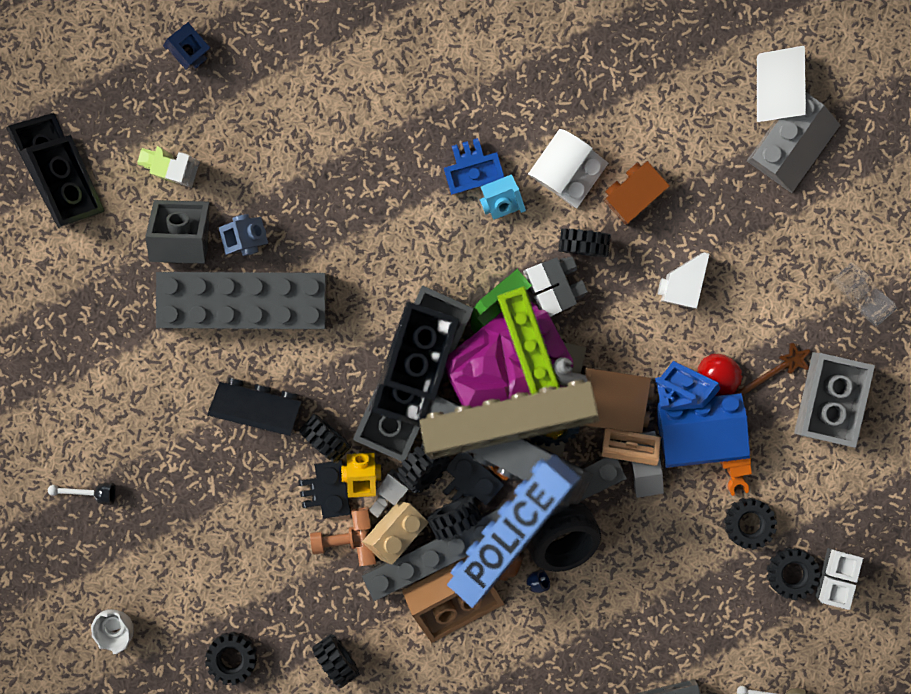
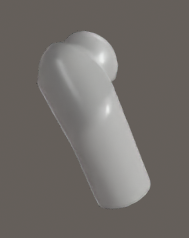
(564, 372)

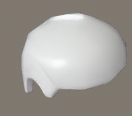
(109, 621)

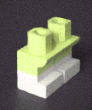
(165, 167)

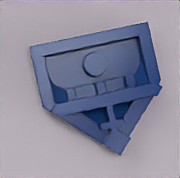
(684, 388)

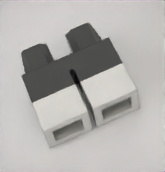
(553, 273)
(833, 582)

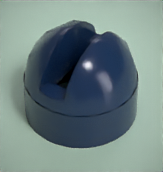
(538, 581)

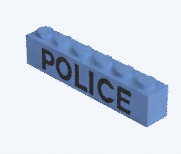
(513, 530)

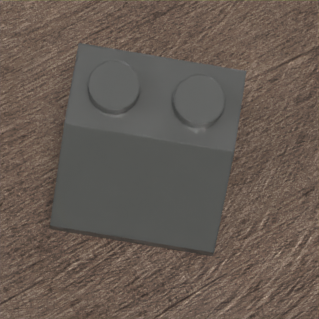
(178, 231)

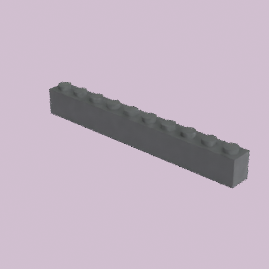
(437, 554)

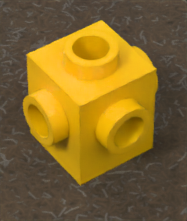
(361, 474)

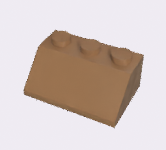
(440, 609)

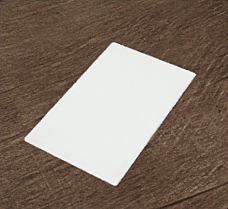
(781, 84)

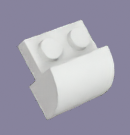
(568, 167)

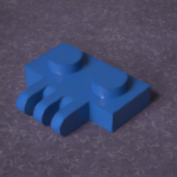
(472, 169)

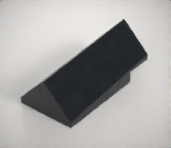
(56, 170)
(414, 364)

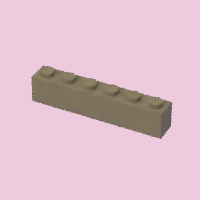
(509, 419)

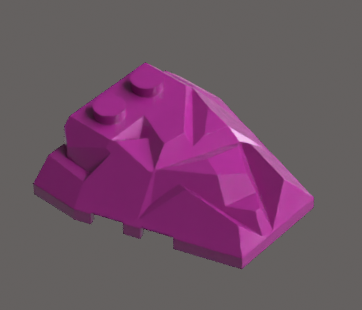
(488, 363)

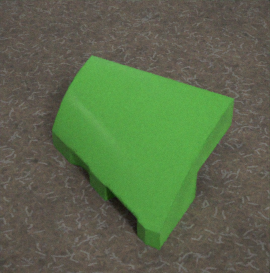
(489, 306)

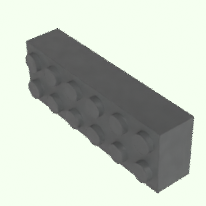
(241, 300)
(394, 436)
(516, 457)

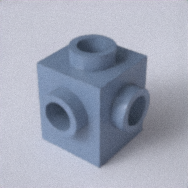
(243, 235)

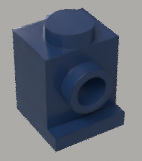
(187, 37)

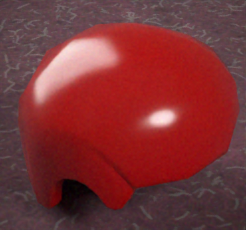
(722, 370)

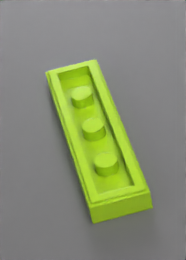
(527, 340)

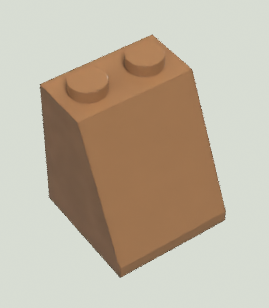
(620, 399)

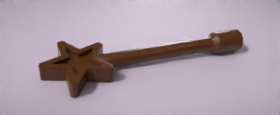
(791, 361)

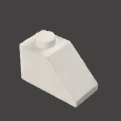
(684, 283)

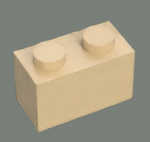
(395, 532)

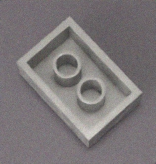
(834, 399)

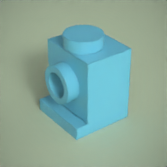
(501, 197)

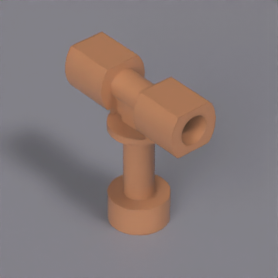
(356, 535)

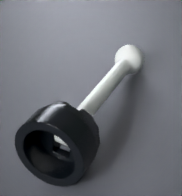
(103, 493)

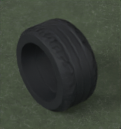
(570, 550)

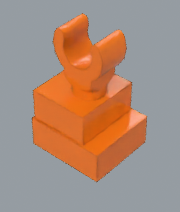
(737, 470)

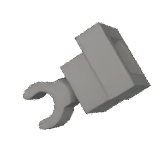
(390, 491)

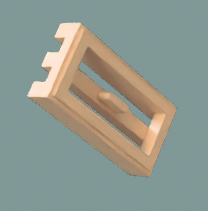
(631, 450)

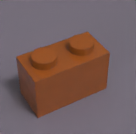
(635, 192)

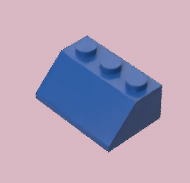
(705, 433)

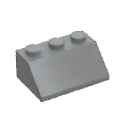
(794, 144)

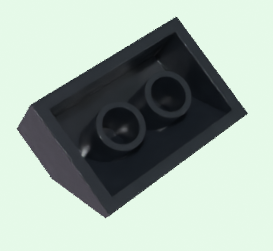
(256, 406)

